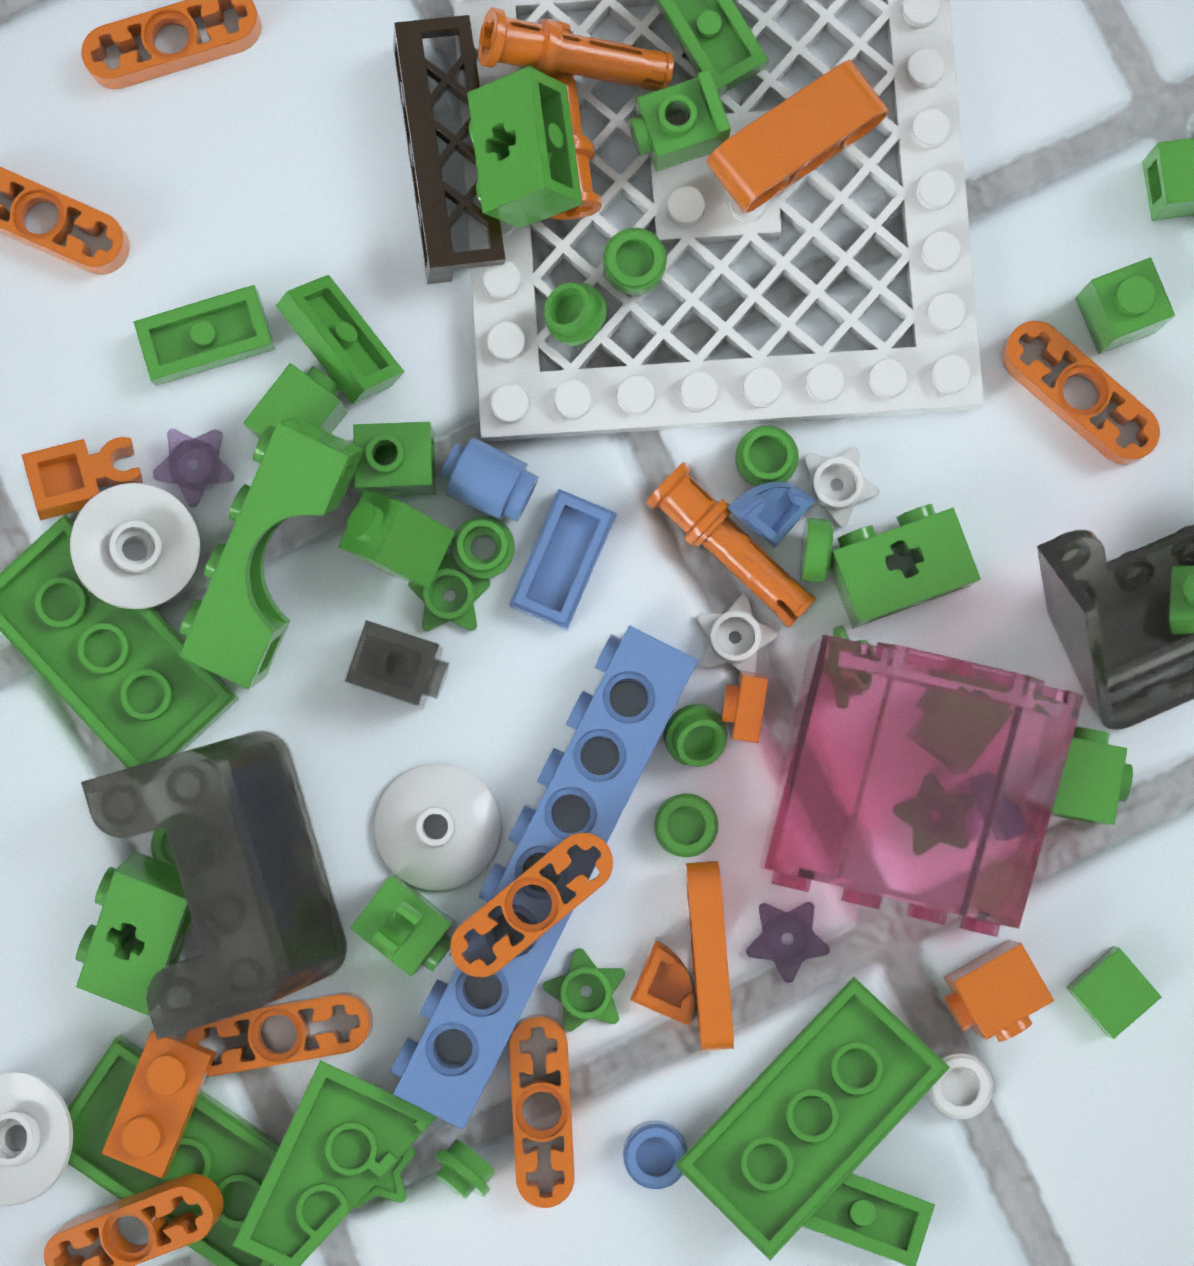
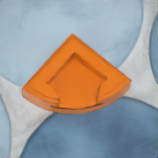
(665, 985)

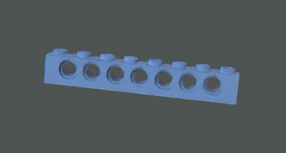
(455, 1088)

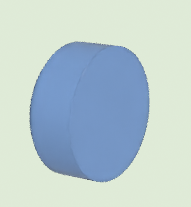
(652, 1154)

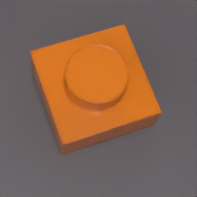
(745, 706)

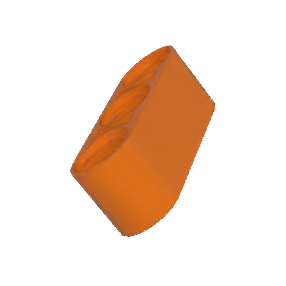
(797, 136)

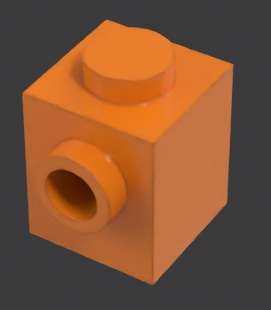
(997, 992)

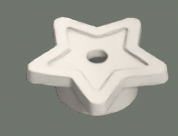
(842, 468)
(740, 620)

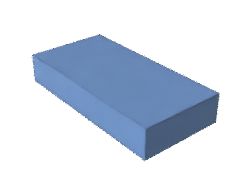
(563, 559)

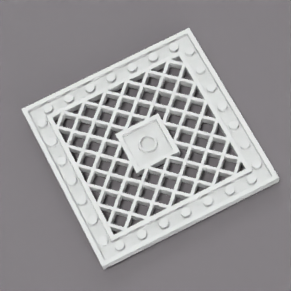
(695, 209)

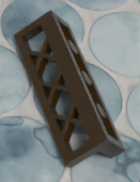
(423, 148)

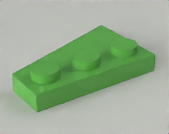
(326, 1163)

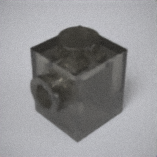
(397, 665)

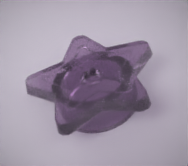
(210, 470)
(804, 945)

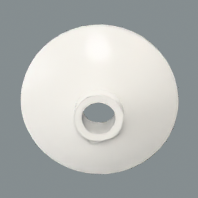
(141, 515)
(471, 831)
(49, 1130)

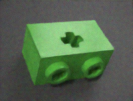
(524, 148)
(939, 568)
(116, 957)

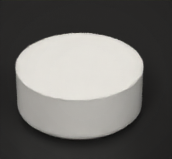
(963, 1088)

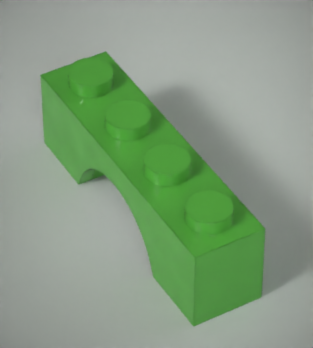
(237, 621)

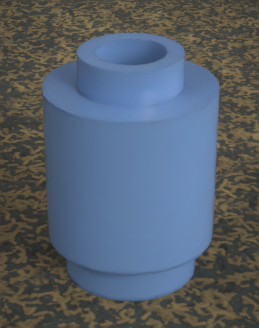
(488, 480)

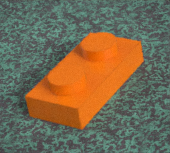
(159, 1103)

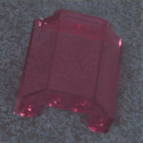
(919, 782)

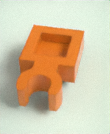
(68, 477)

